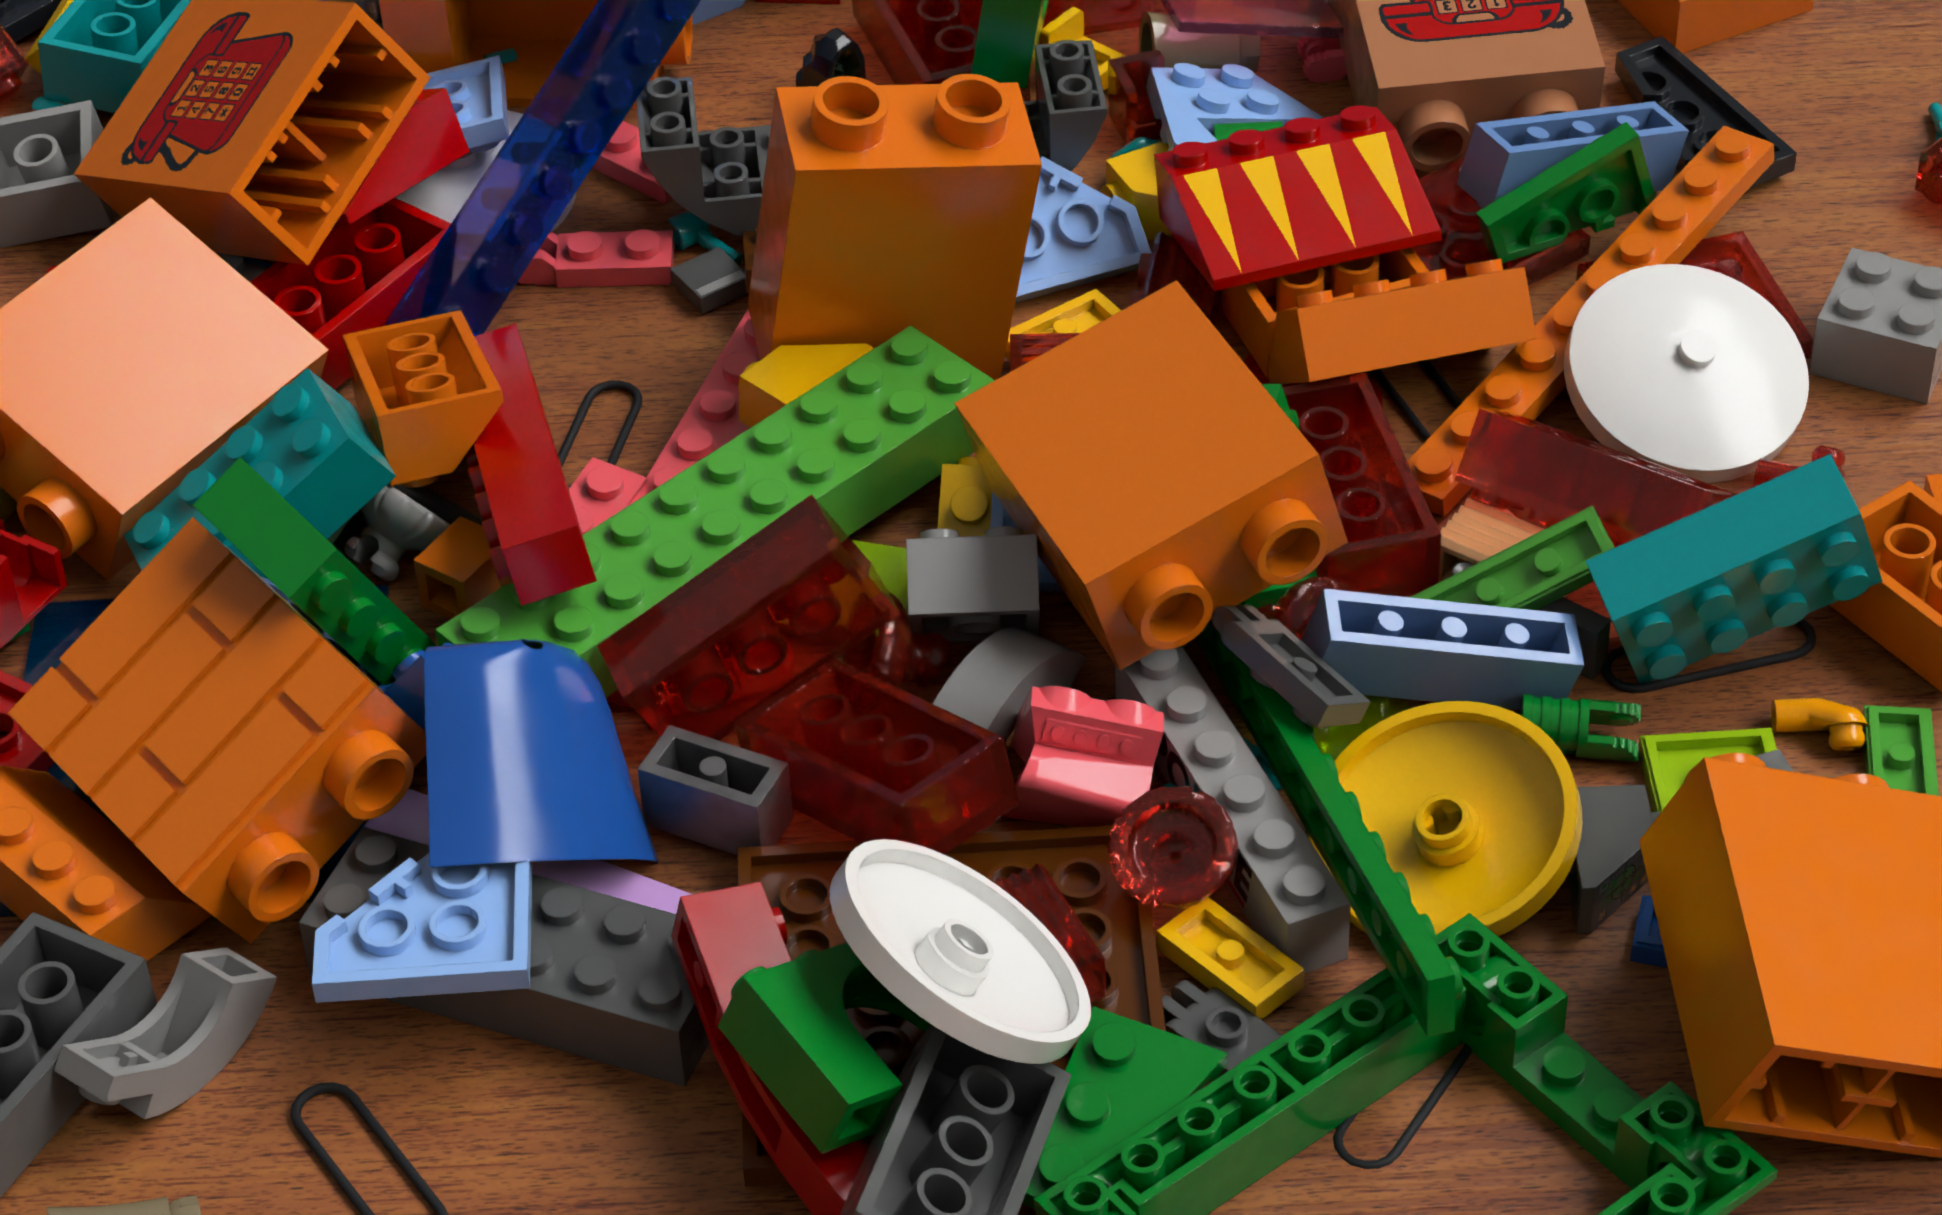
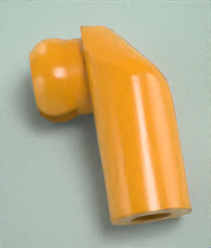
(1820, 715)

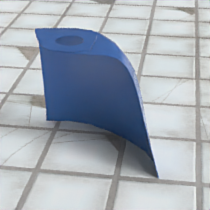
(524, 759)

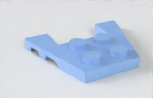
(1197, 98)

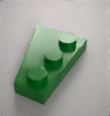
(1578, 192)

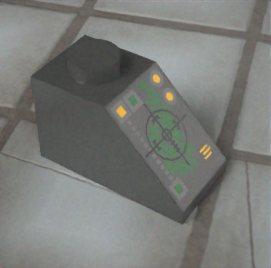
(1609, 853)

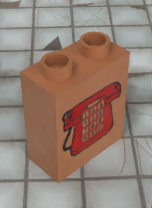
(1466, 63)

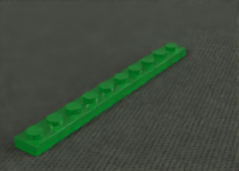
(1350, 851)

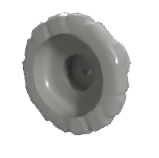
(393, 527)

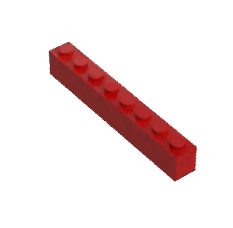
(522, 484)

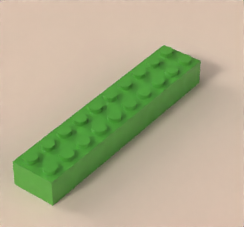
(848, 442)

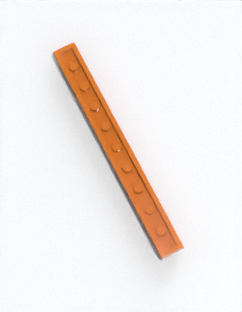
(1535, 368)

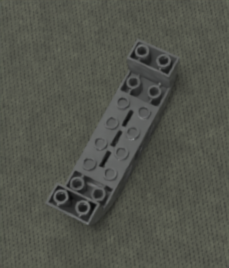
(723, 169)

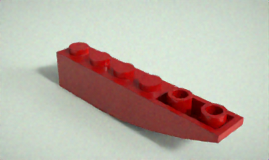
(717, 942)

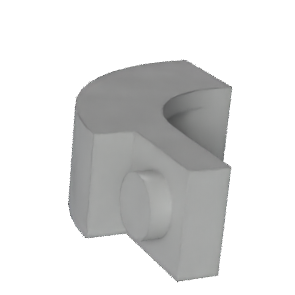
(999, 674)
(180, 1042)

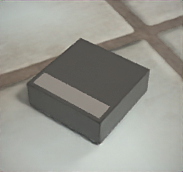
(709, 280)

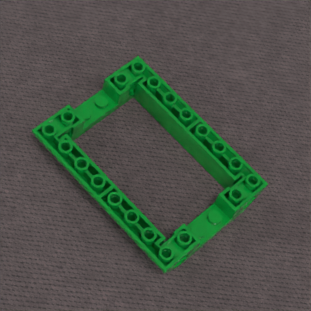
(1371, 1045)

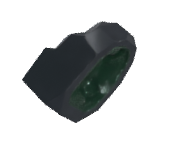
(831, 57)

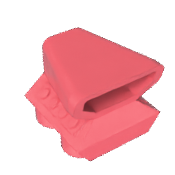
(1082, 756)

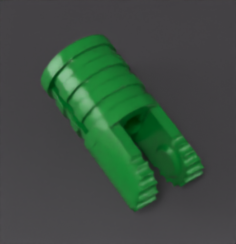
(1569, 720)

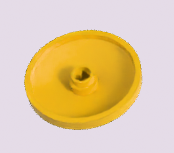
(1467, 810)

